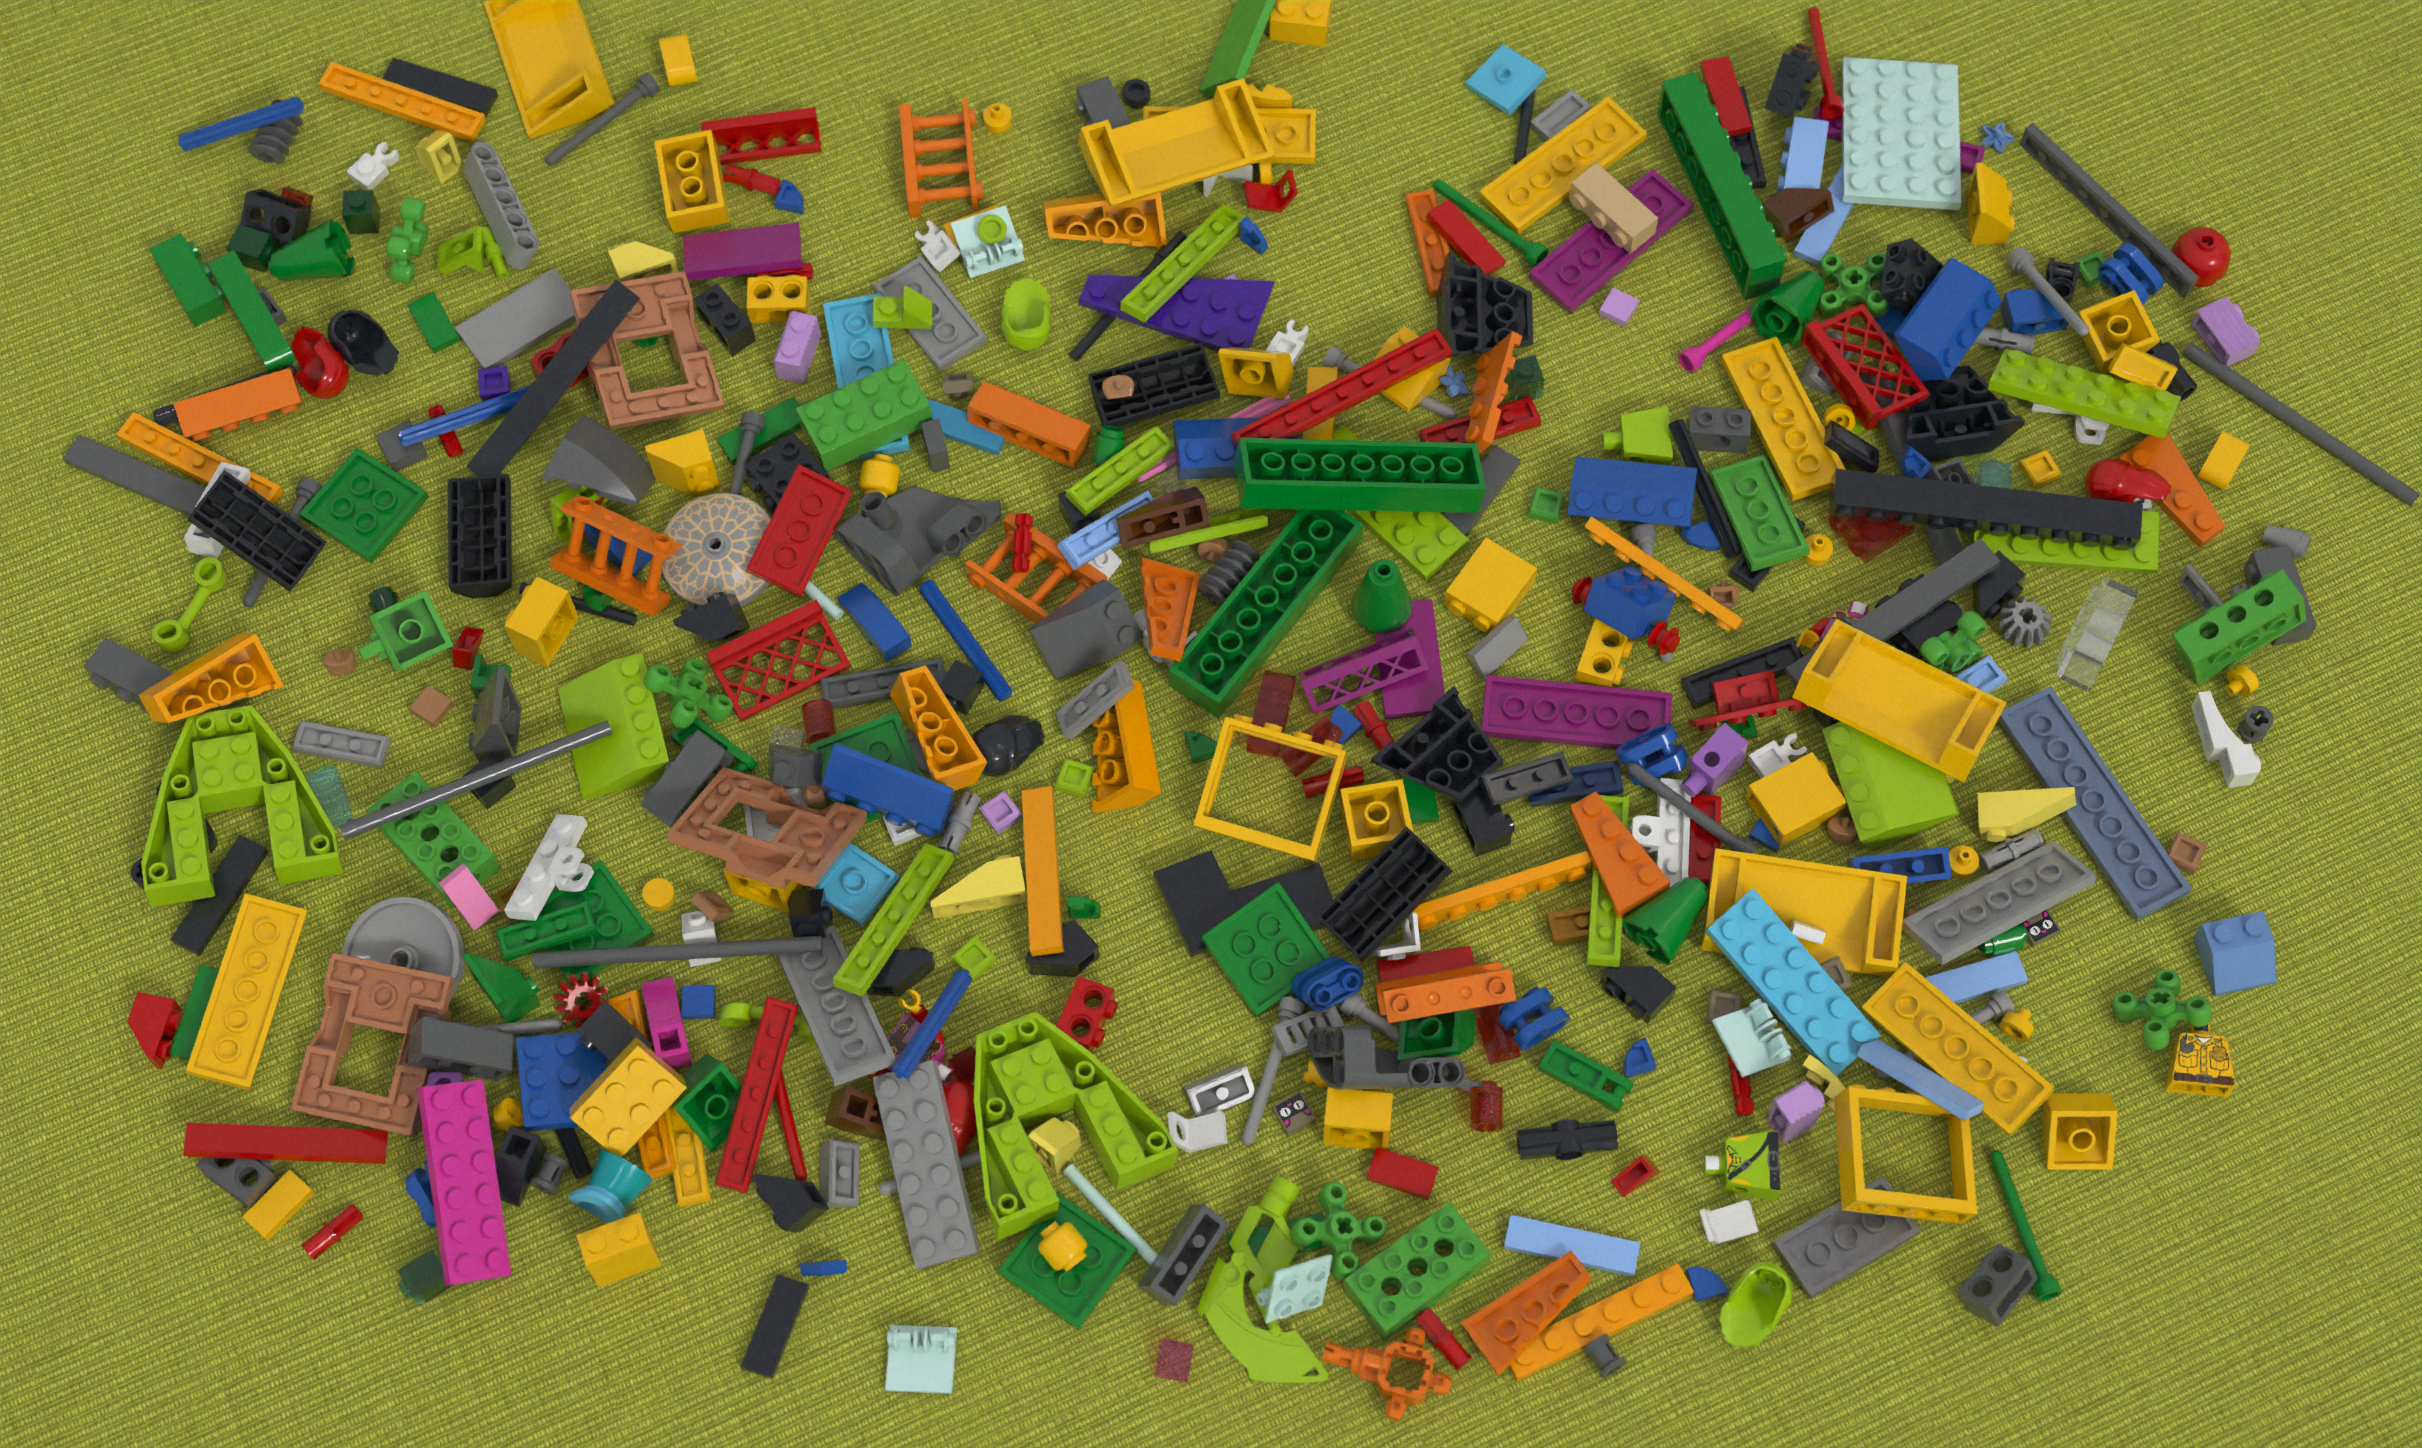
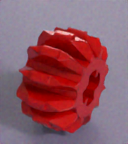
(568, 1004)

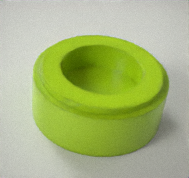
(991, 229)

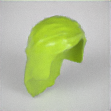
(1026, 315)
(1755, 1304)

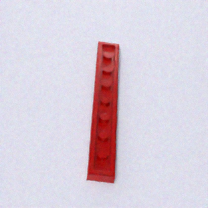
(1349, 389)

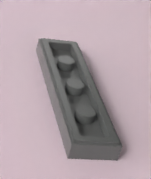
(1497, 470)
(872, 684)

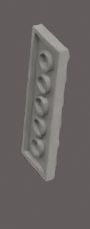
(1998, 902)
(838, 1020)
(926, 1166)

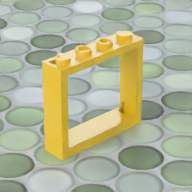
(1271, 733)
(1852, 1188)

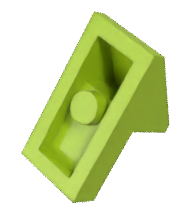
(461, 251)
(904, 312)

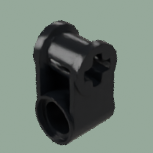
(2062, 277)

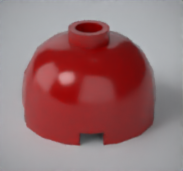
(2204, 253)

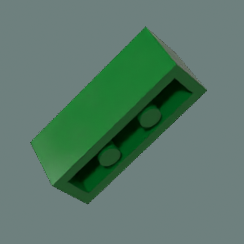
(189, 279)

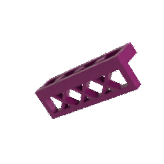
(1360, 659)

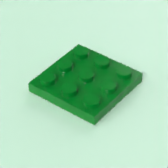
(364, 505)
(879, 739)
(614, 915)
(1264, 948)
(1078, 1291)

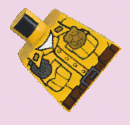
(2200, 1064)

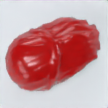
(323, 369)
(2124, 482)
(961, 1109)

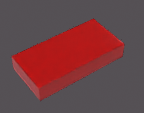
(1402, 1173)

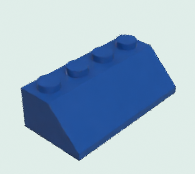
(1947, 320)
(1206, 447)
(1632, 492)
(887, 791)

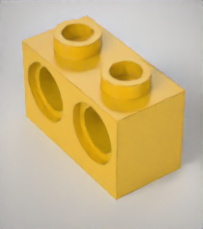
(778, 305)
(1599, 655)

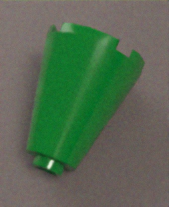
(314, 255)
(1788, 308)
(1382, 599)
(1667, 919)

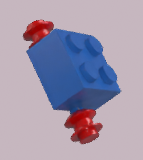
(1630, 605)

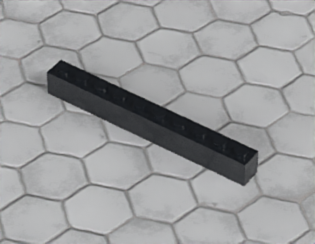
(1985, 509)

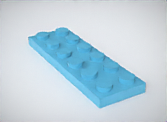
(859, 350)
(1791, 982)

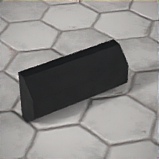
(1160, 386)
(257, 531)
(479, 535)
(1384, 894)

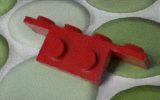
(1743, 697)

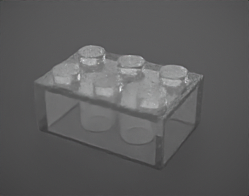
(2094, 633)

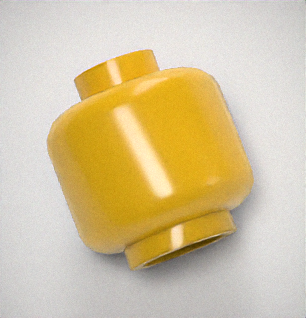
(879, 475)
(1062, 1246)

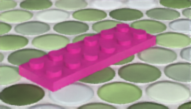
(464, 1182)

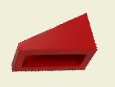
(467, 647)
(1635, 1175)

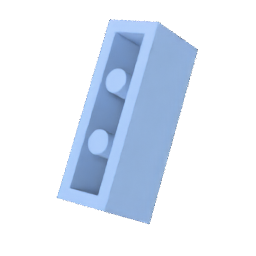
(1804, 155)

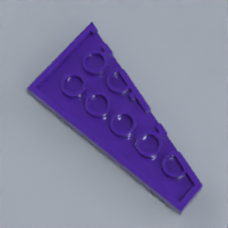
(1202, 310)

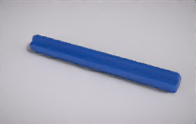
(241, 123)
(460, 418)
(965, 640)
(932, 1024)

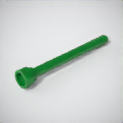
(1532, 251)
(2046, 1286)

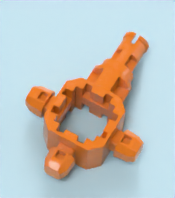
(1374, 1366)

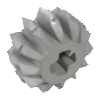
(2020, 632)

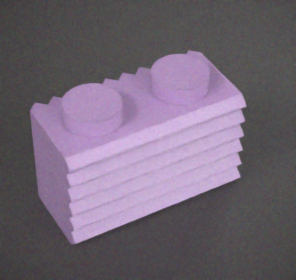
(2226, 331)
(797, 347)
(1795, 1111)

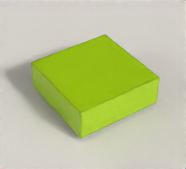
(1074, 778)
(974, 958)

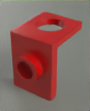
(1270, 197)

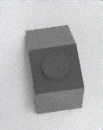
(794, 766)

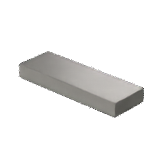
(1095, 699)
(341, 744)

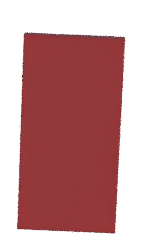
(799, 531)

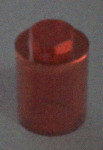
(818, 720)
(1486, 1107)

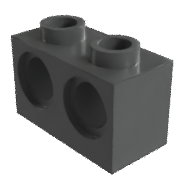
(234, 1177)
(1997, 1284)

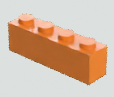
(238, 403)
(1029, 424)

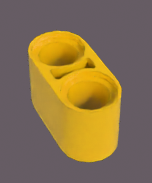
(678, 60)
(2224, 460)

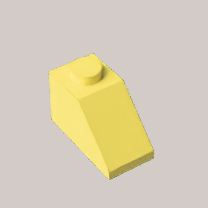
(439, 155)
(641, 261)
(1055, 1143)

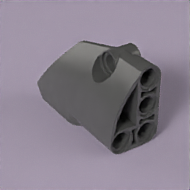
(912, 532)
(1350, 1060)

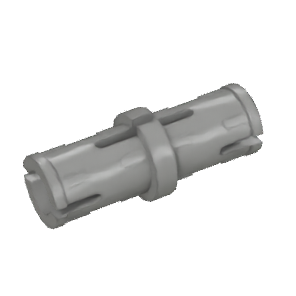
(2005, 339)
(959, 822)
(2010, 850)

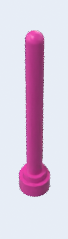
(1693, 357)

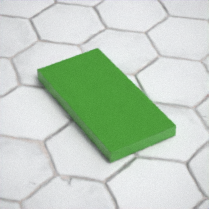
(1237, 44)
(1758, 513)

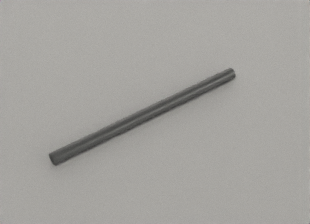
(2301, 424)
(475, 780)
(678, 952)

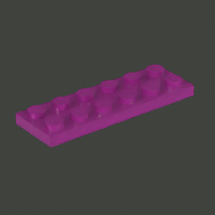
(1591, 256)
(1570, 712)

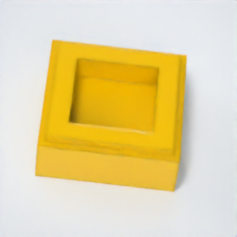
(2039, 469)

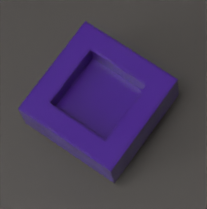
(493, 382)

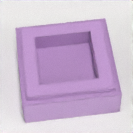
(1619, 307)
(1000, 812)

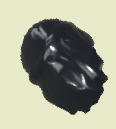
(362, 342)
(1008, 743)

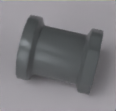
(2263, 723)
(549, 1173)
(1604, 1356)

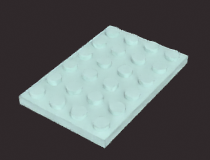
(1900, 133)

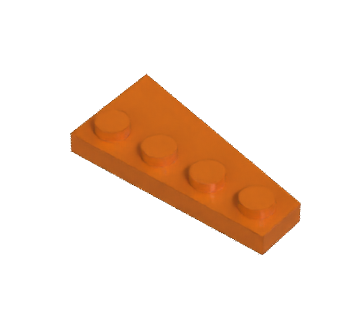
(1490, 390)
(2187, 501)
(1168, 606)
(1622, 863)
(1522, 1313)

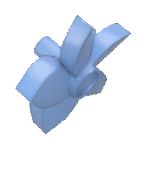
(1996, 137)
(1454, 384)

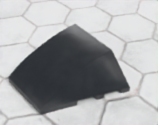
(1480, 310)
(1959, 417)
(1443, 751)

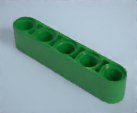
(252, 312)

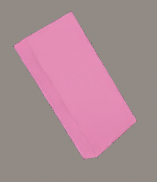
(468, 897)

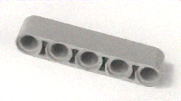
(500, 205)

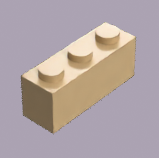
(1613, 208)

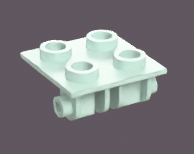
(985, 258)
(1752, 1038)
(1296, 1288)
(921, 1359)

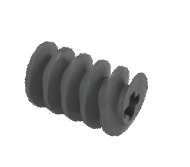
(274, 138)
(1227, 572)

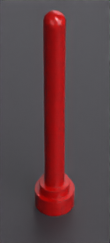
(1830, 104)
(789, 1130)

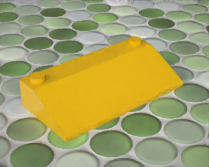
(549, 62)
(1176, 146)
(1899, 700)
(1852, 905)

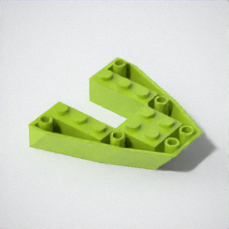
(227, 764)
(1035, 1073)

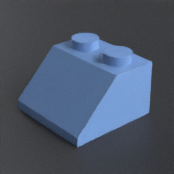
(2237, 953)

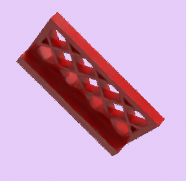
(1841, 371)
(772, 635)

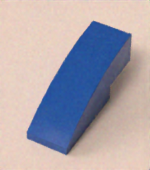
(875, 622)

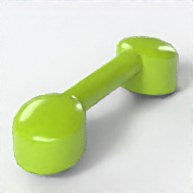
(172, 634)
(740, 1014)

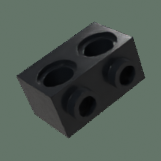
(276, 211)
(724, 319)

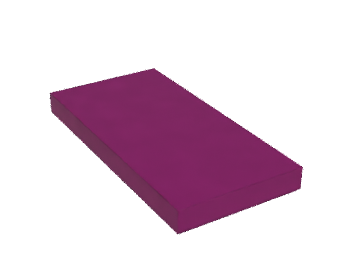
(742, 251)
(1416, 693)

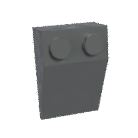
(1086, 630)
(496, 719)

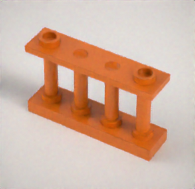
(914, 147)
(1042, 549)
(601, 576)
(1444, 991)

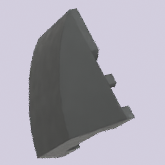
(601, 461)

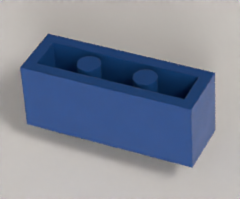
(1916, 864)

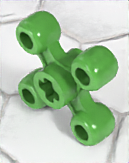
(407, 240)
(1853, 285)
(1956, 649)
(688, 693)
(2162, 1009)
(1332, 1198)

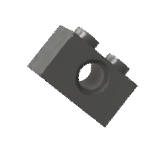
(1719, 429)

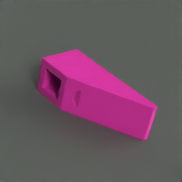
(666, 1022)

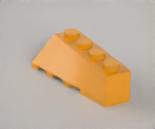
(1093, 219)
(216, 679)
(943, 737)
(1124, 755)

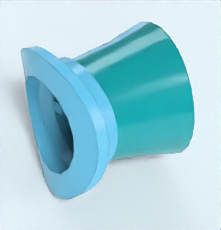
(611, 1187)

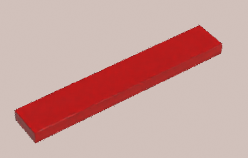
(756, 1095)
(285, 1143)

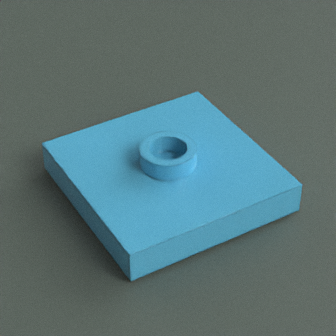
(1506, 79)
(857, 884)

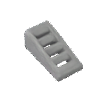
(1326, 1018)

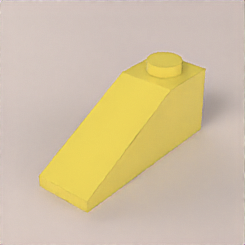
(2015, 812)
(988, 887)

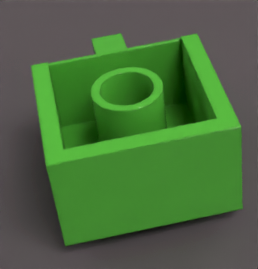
(407, 632)

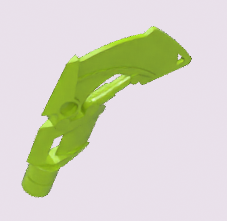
(1266, 1354)

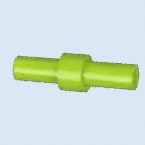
(494, 254)

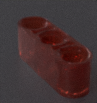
(1273, 708)

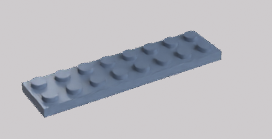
(2103, 812)

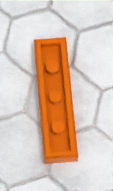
(1430, 243)

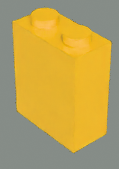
(1490, 586)
(1796, 798)
(618, 1249)

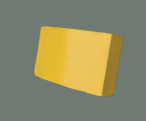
(1270, 97)

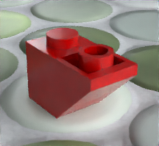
(154, 1025)

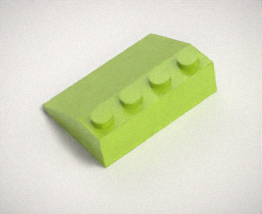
(637, 746)
(1886, 788)

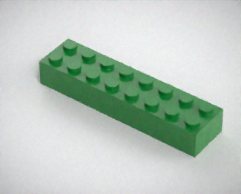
(1721, 185)
(1358, 475)
(1264, 607)

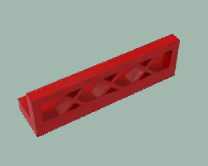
(754, 128)

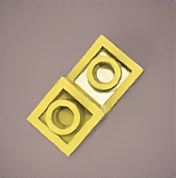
(1820, 1074)

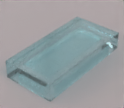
(331, 795)

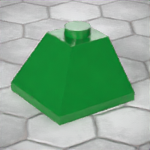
(504, 987)
(1436, 1035)
(708, 1100)

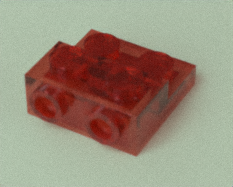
(1869, 538)

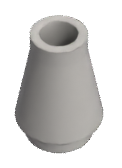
(2295, 539)

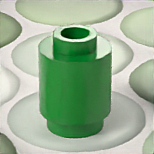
(1107, 443)
(2005, 942)

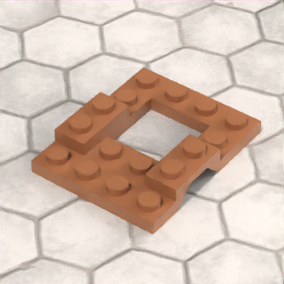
(663, 309)
(797, 853)
(377, 998)

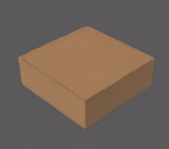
(431, 706)
(2186, 852)
(712, 906)

